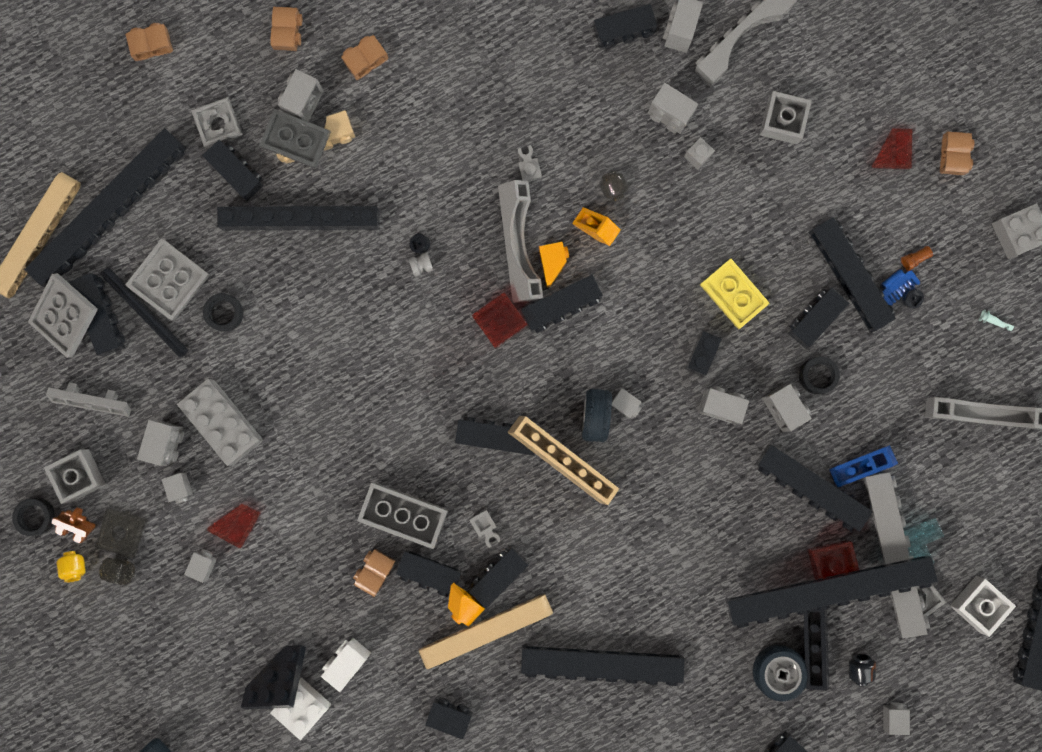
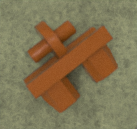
(73, 522)

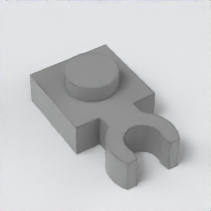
(529, 167)
(484, 525)

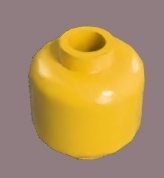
(71, 567)

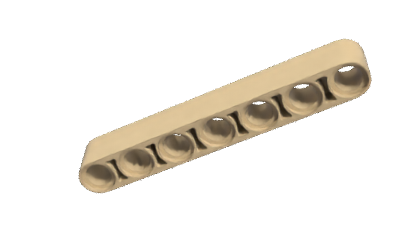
(37, 232)
(485, 631)

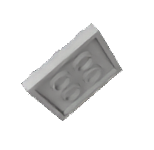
(167, 280)
(62, 315)

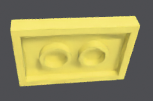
(734, 294)

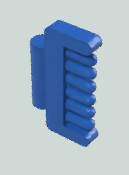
(897, 281)

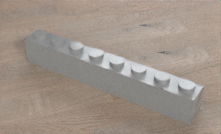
(894, 548)

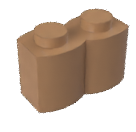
(285, 28)
(149, 42)
(364, 57)
(956, 153)
(374, 572)

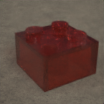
(499, 320)
(833, 559)

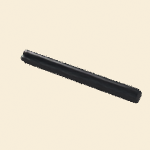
(144, 312)

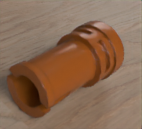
(913, 259)

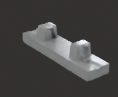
(73, 398)

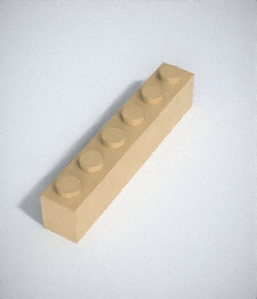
(563, 460)

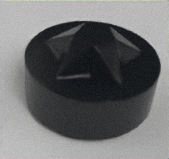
(419, 243)
(912, 298)

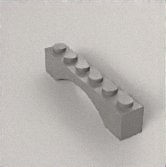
(715, 64)
(514, 203)
(983, 413)

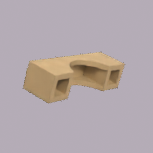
(340, 130)

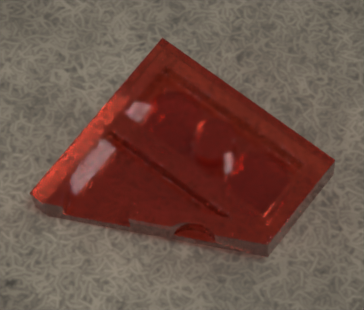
(896, 151)
(235, 525)

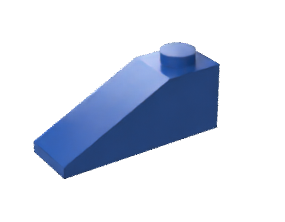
(863, 466)

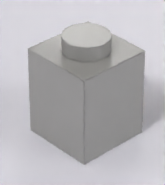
(699, 153)
(626, 404)
(177, 488)
(201, 565)
(896, 719)

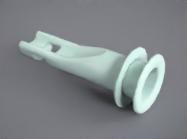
(986, 316)

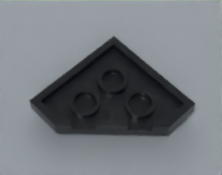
(277, 682)

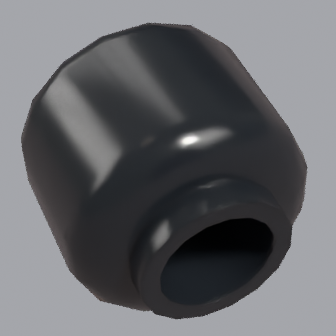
(862, 669)

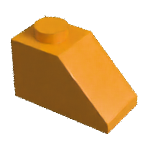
(596, 226)
(553, 260)
(463, 605)

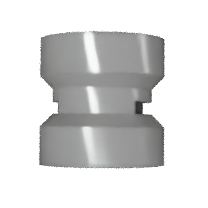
(420, 264)

